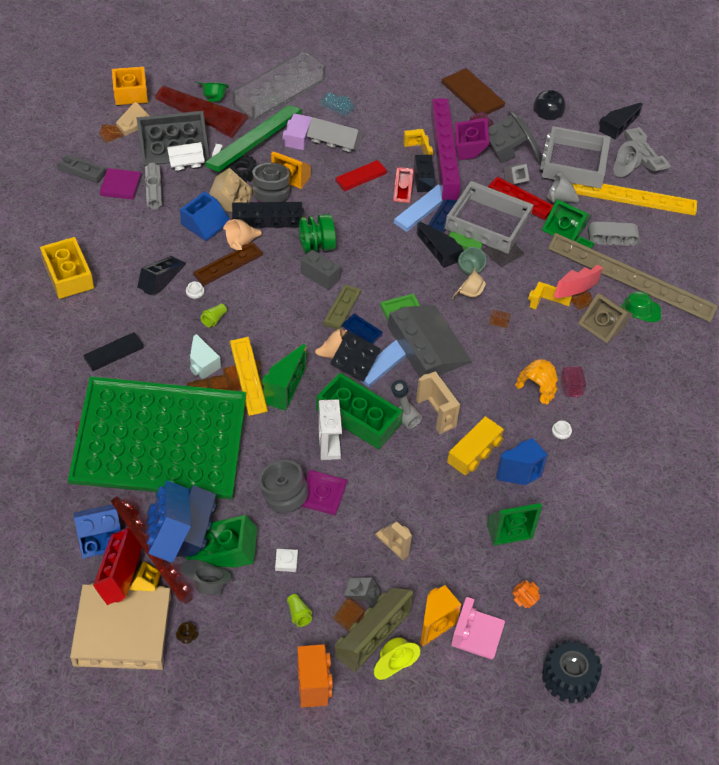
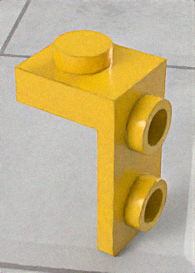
(417, 137)
(546, 291)

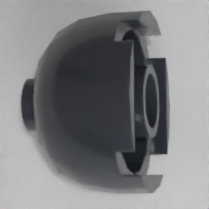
(549, 105)

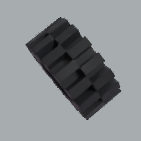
(243, 162)

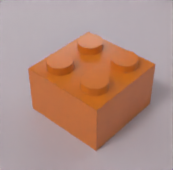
(314, 675)

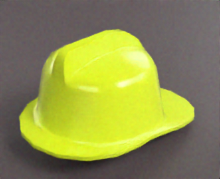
(395, 656)

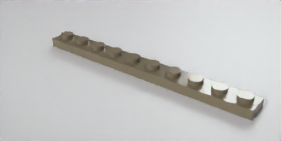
(634, 277)

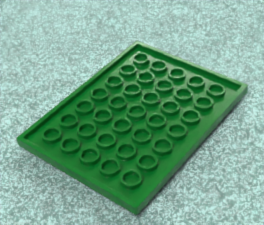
(158, 432)

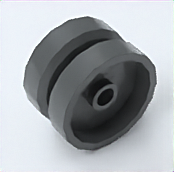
(271, 182)
(283, 485)

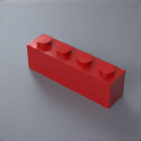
(117, 567)

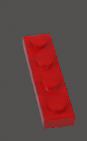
(540, 209)

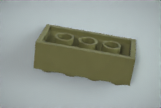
(374, 628)

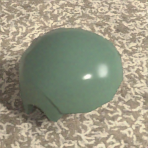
(471, 258)

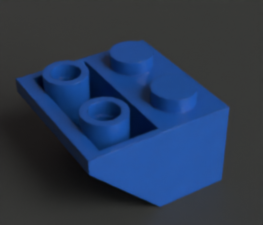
(203, 216)
(522, 463)
(95, 529)

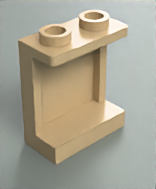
(437, 393)

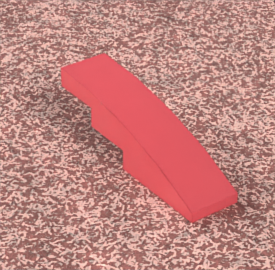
(578, 282)

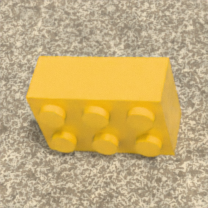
(66, 267)

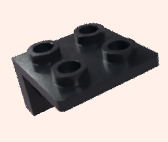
(355, 356)

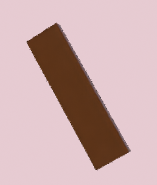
(227, 264)

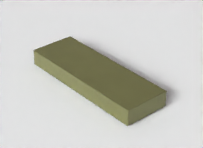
(342, 307)

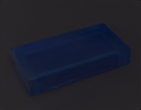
(362, 328)

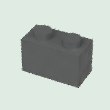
(320, 269)

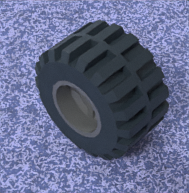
(571, 671)

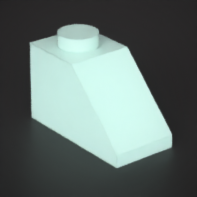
(203, 358)

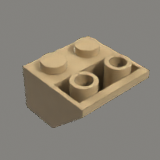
(230, 188)

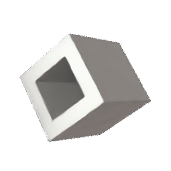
(516, 173)

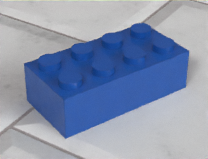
(168, 521)

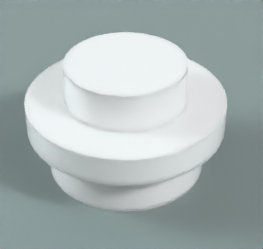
(195, 290)
(561, 430)

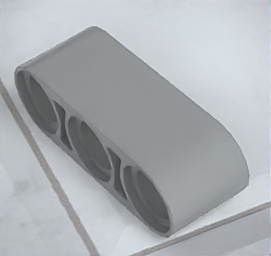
(614, 233)

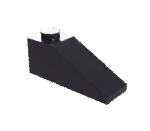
(619, 120)
(442, 246)
(159, 274)

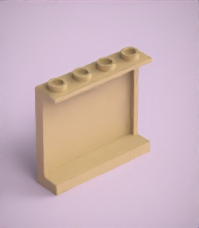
(123, 632)

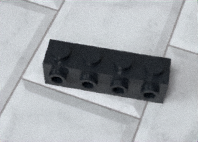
(268, 213)

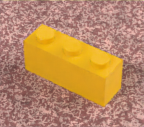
(475, 446)

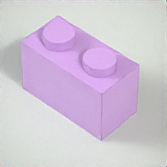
(297, 131)

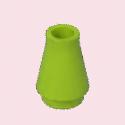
(211, 316)
(300, 613)

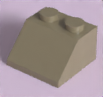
(605, 318)

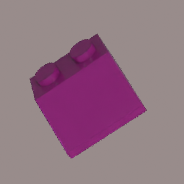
(471, 138)

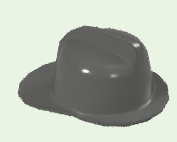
(207, 578)

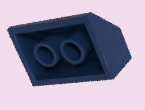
(201, 507)

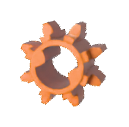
(526, 594)

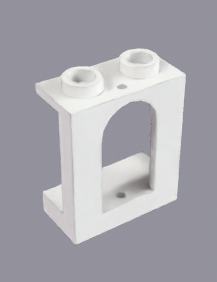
(329, 429)

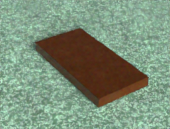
(473, 92)

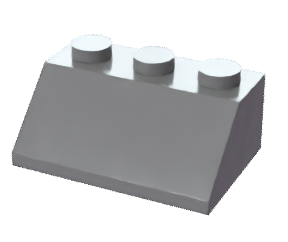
(334, 134)

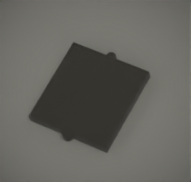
(503, 258)

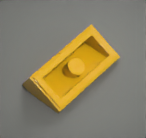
(145, 578)

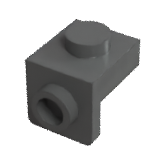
(363, 590)

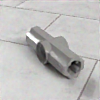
(153, 186)

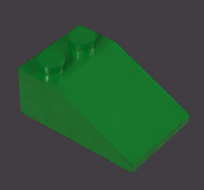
(284, 378)
(513, 524)
(229, 543)

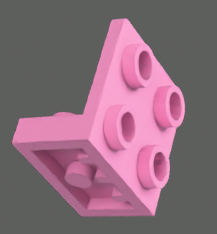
(477, 631)

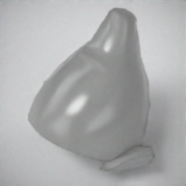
(562, 190)

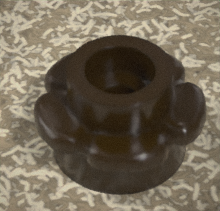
(186, 627)

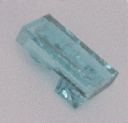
(338, 104)

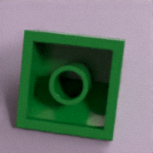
(566, 221)

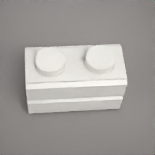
(186, 155)

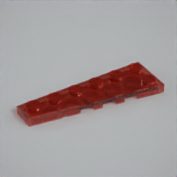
(222, 118)
(130, 516)

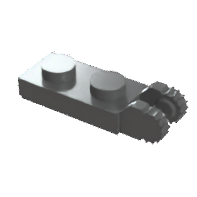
(81, 168)

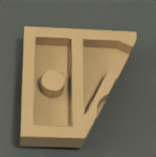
(128, 121)
(396, 538)

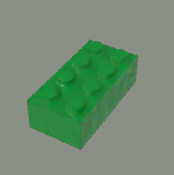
(362, 410)

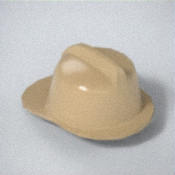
(472, 286)

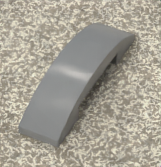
(649, 157)

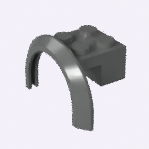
(510, 133)

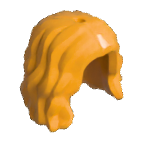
(544, 375)

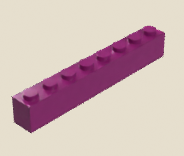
(445, 149)

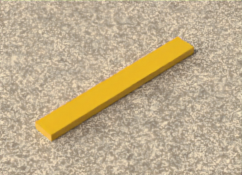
(639, 197)

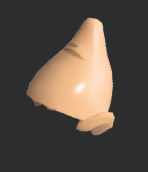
(240, 233)
(330, 346)

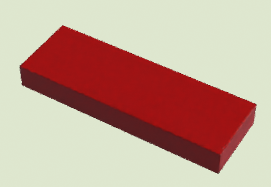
(361, 175)

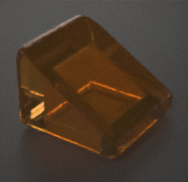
(110, 133)
(581, 300)
(500, 318)
(349, 614)

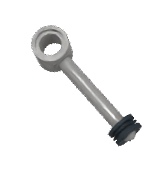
(411, 416)

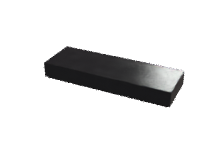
(113, 351)

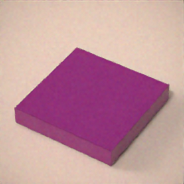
(120, 183)
(324, 492)

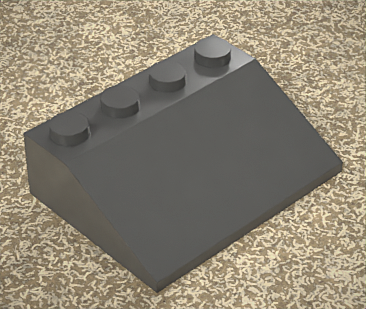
(170, 130)
(427, 340)

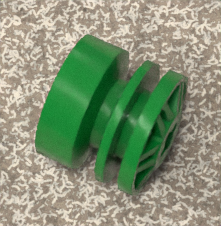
(317, 233)

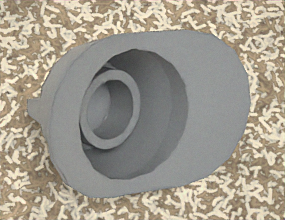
(627, 159)

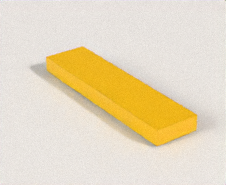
(248, 376)

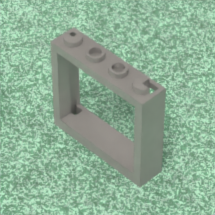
(581, 140)
(497, 201)

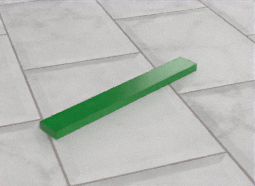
(252, 139)

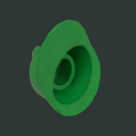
(213, 91)
(642, 307)

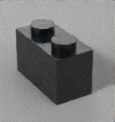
(424, 173)

